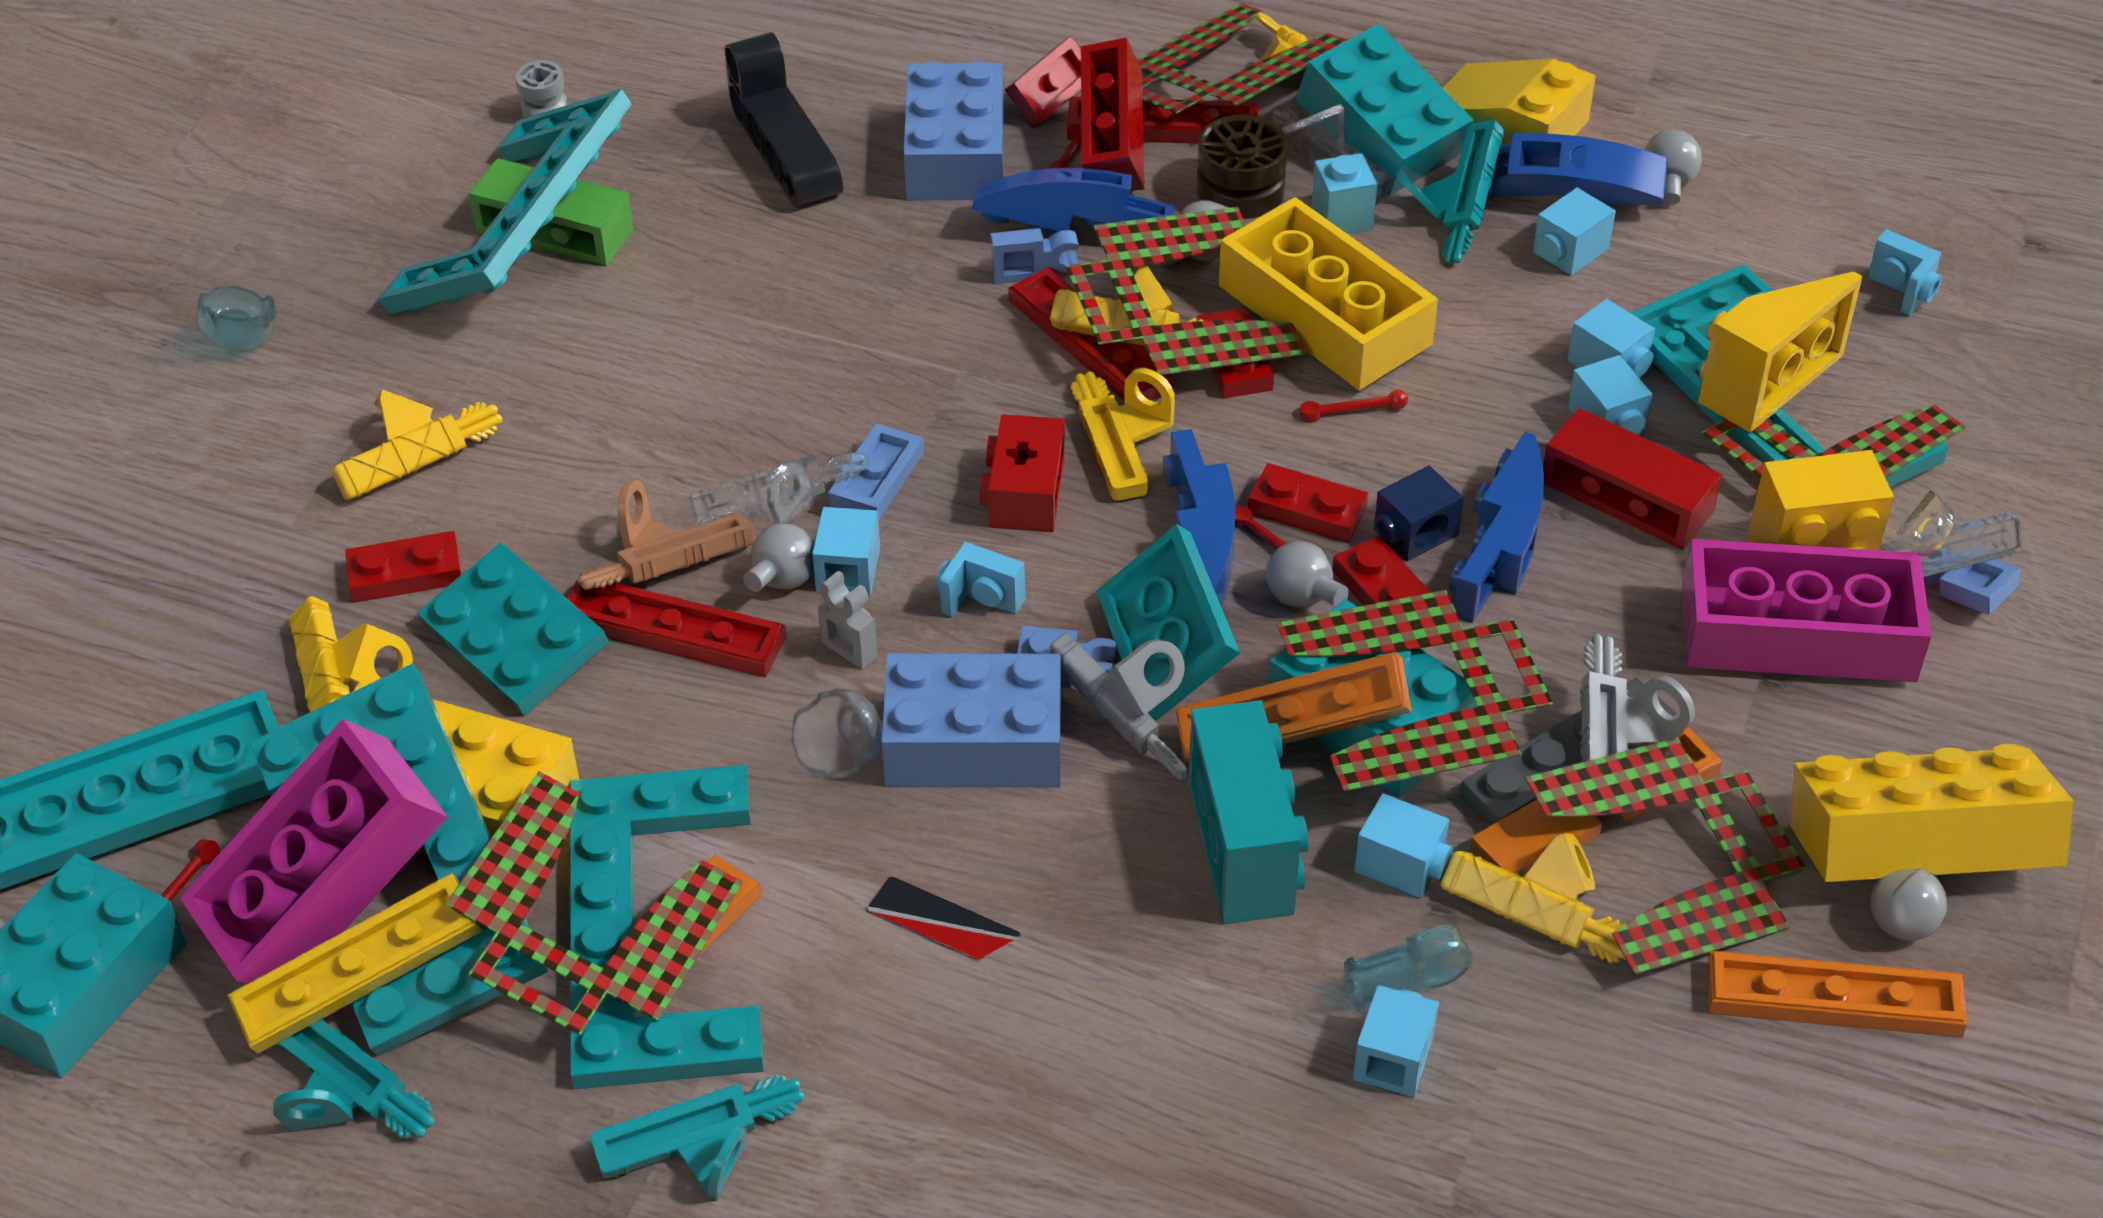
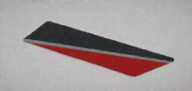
(940, 919)

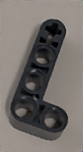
(777, 121)

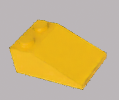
(1525, 95)
(1775, 347)

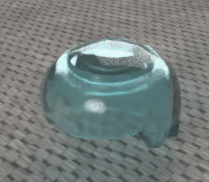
(236, 317)

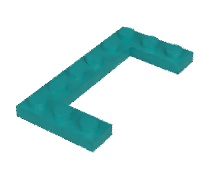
(568, 143)
(1682, 348)
(405, 714)
(616, 1043)

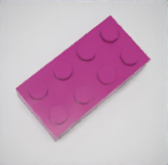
(1805, 610)
(313, 853)

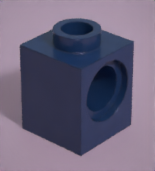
(1418, 513)

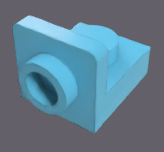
(1906, 268)
(983, 577)

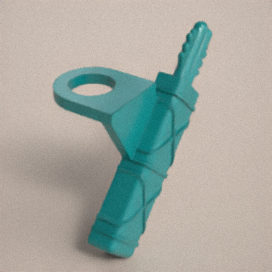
(1463, 194)
(346, 1079)
(702, 1130)

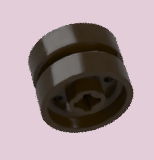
(1242, 164)

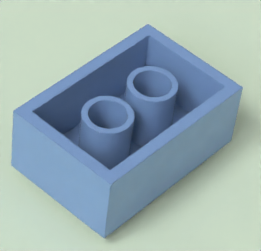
(953, 129)
(972, 720)

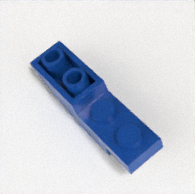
(1560, 163)
(1054, 195)
(1203, 506)
(1505, 529)

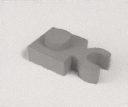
(845, 623)

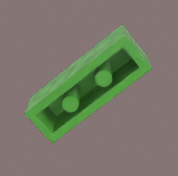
(586, 223)

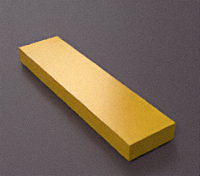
(351, 965)

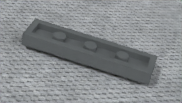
(1502, 784)

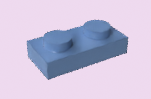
(890, 461)

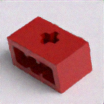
(1025, 473)

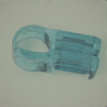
(1418, 965)

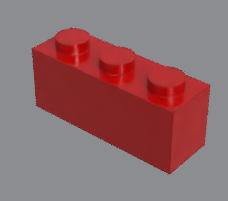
(1112, 110)
(1631, 478)

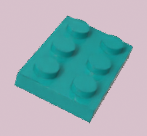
(1172, 600)
(513, 628)

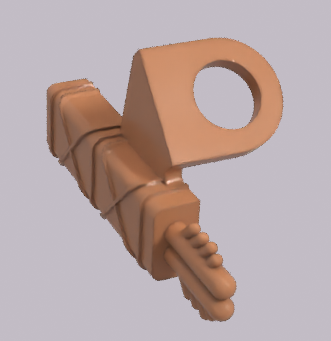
(659, 549)

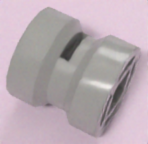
(540, 85)

